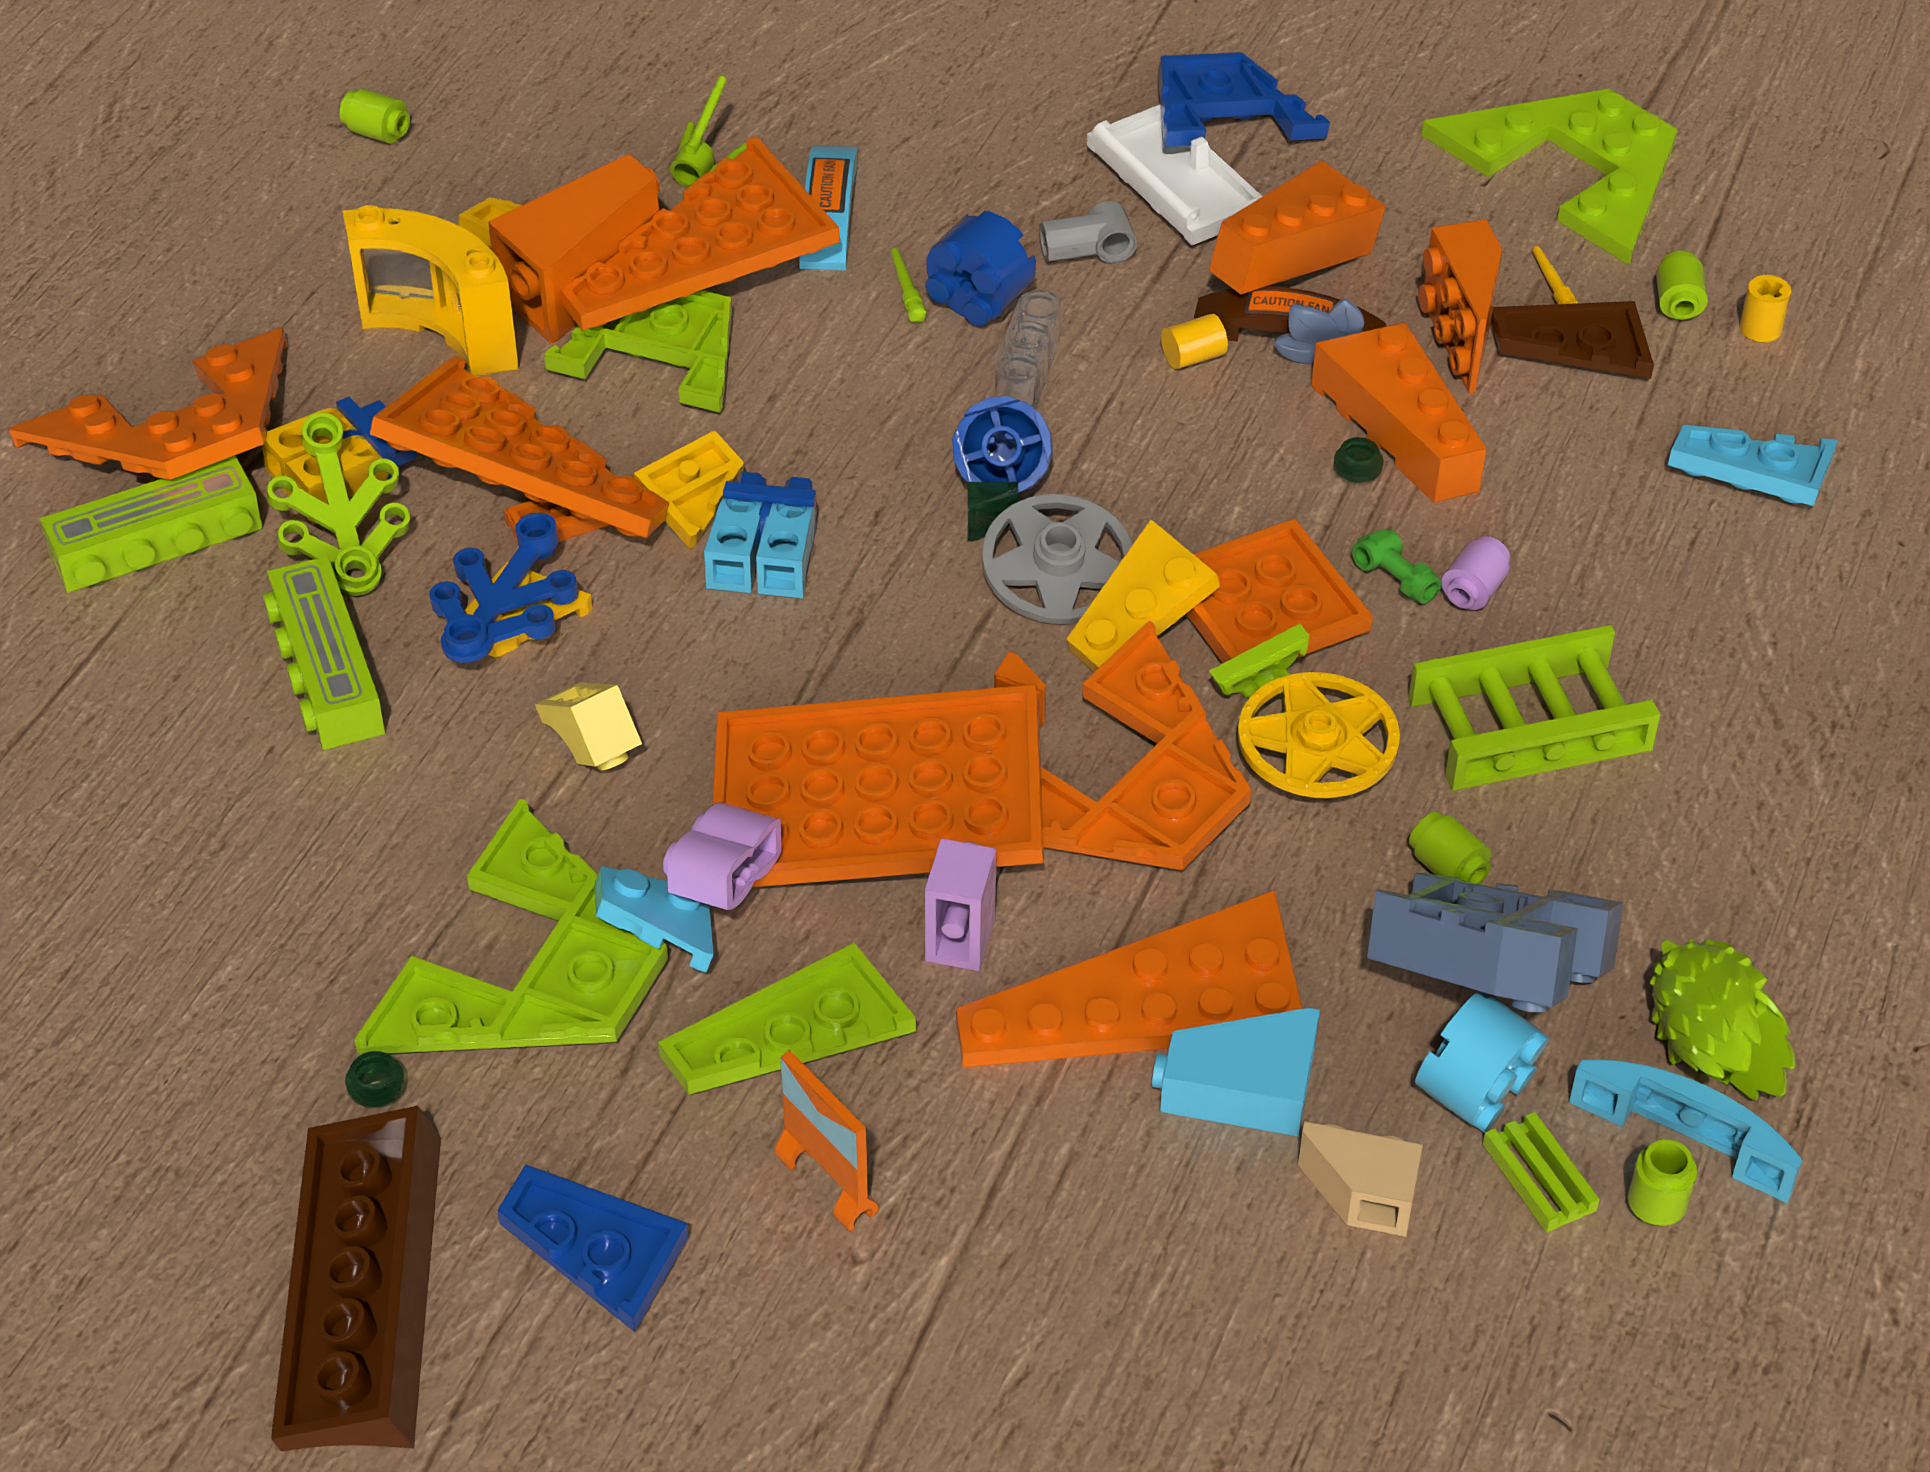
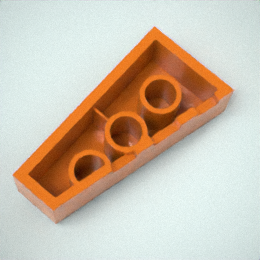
(1297, 230)
(1404, 407)

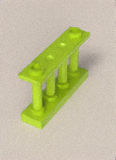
(1538, 746)

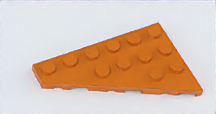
(726, 226)

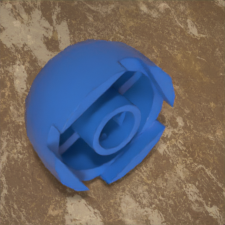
(1003, 443)

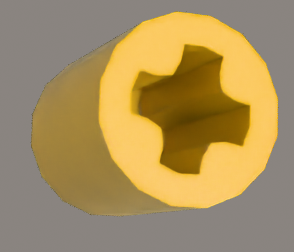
(1765, 308)
(1194, 341)

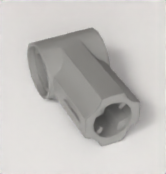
(1100, 232)

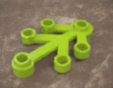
(339, 514)

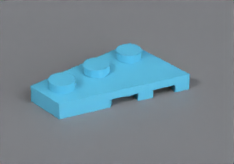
(1769, 466)

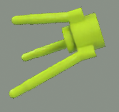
(693, 155)

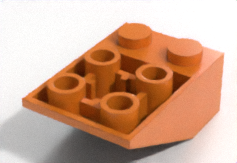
(1461, 292)

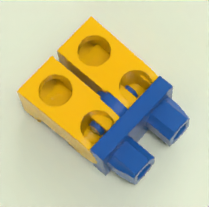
(287, 457)

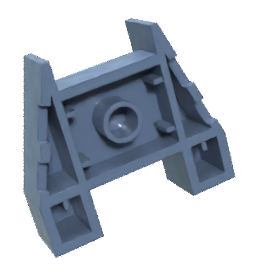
(1496, 937)

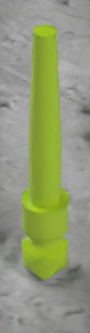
(911, 296)

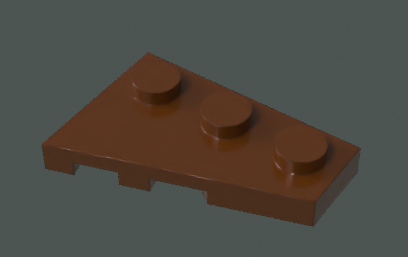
(1578, 334)

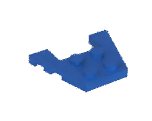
(1226, 85)

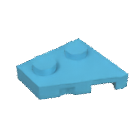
(653, 913)

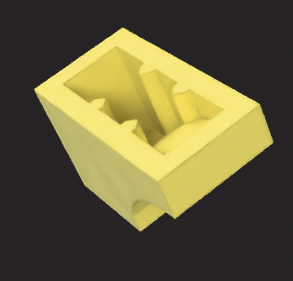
(591, 723)

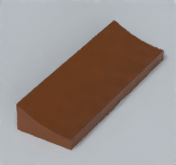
(359, 1284)

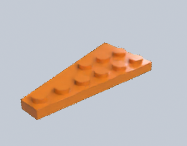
(1138, 994)

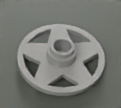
(1052, 555)

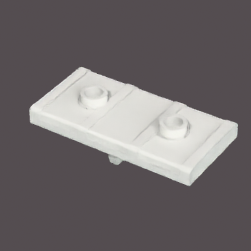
(1180, 182)

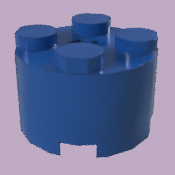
(979, 267)

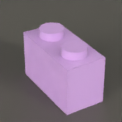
(960, 904)

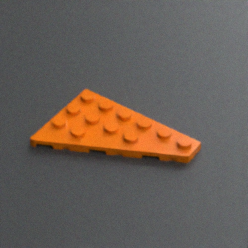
(494, 434)

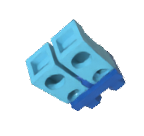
(764, 529)

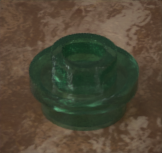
(1358, 460)
(370, 1068)

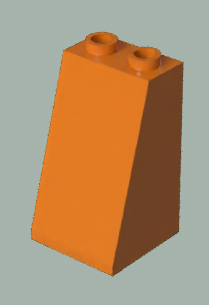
(567, 232)

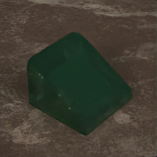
(985, 503)

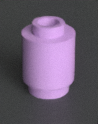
(1476, 573)

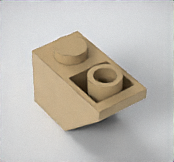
(1362, 1175)

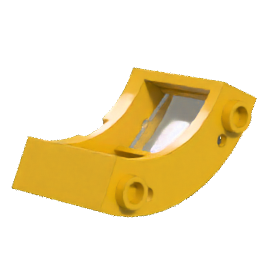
(434, 278)

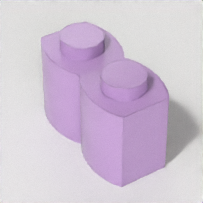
(723, 855)

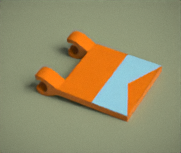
(829, 1134)

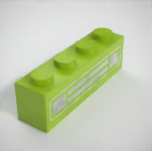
(151, 524)
(324, 653)

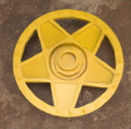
(1318, 734)

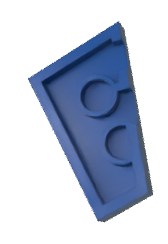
(595, 1240)

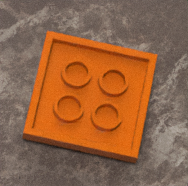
(1272, 585)

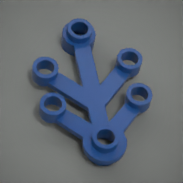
(473, 636)

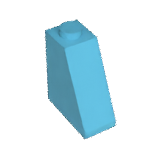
(1241, 1071)

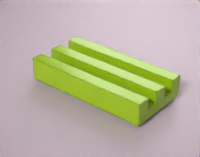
(1549, 1167)

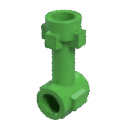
(1385, 550)

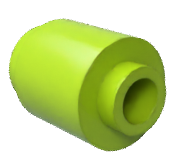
(374, 115)
(1681, 285)
(1450, 848)
(1662, 1182)

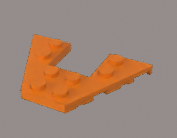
(176, 441)
(1175, 794)

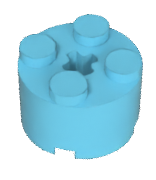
(1482, 1059)

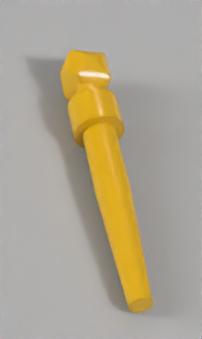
(1562, 293)

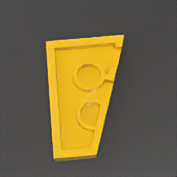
(1151, 583)

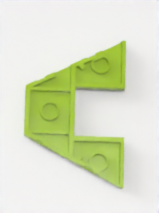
(1593, 126)
(574, 990)

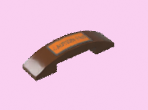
(1267, 309)

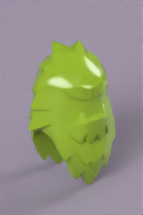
(1721, 1017)

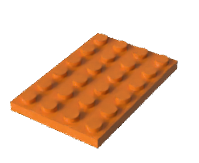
(885, 778)

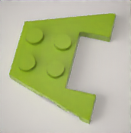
(680, 332)

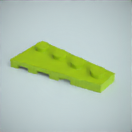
(812, 1013)

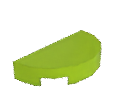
(1261, 663)

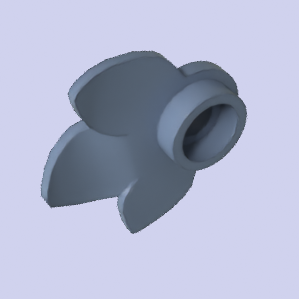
(1313, 325)

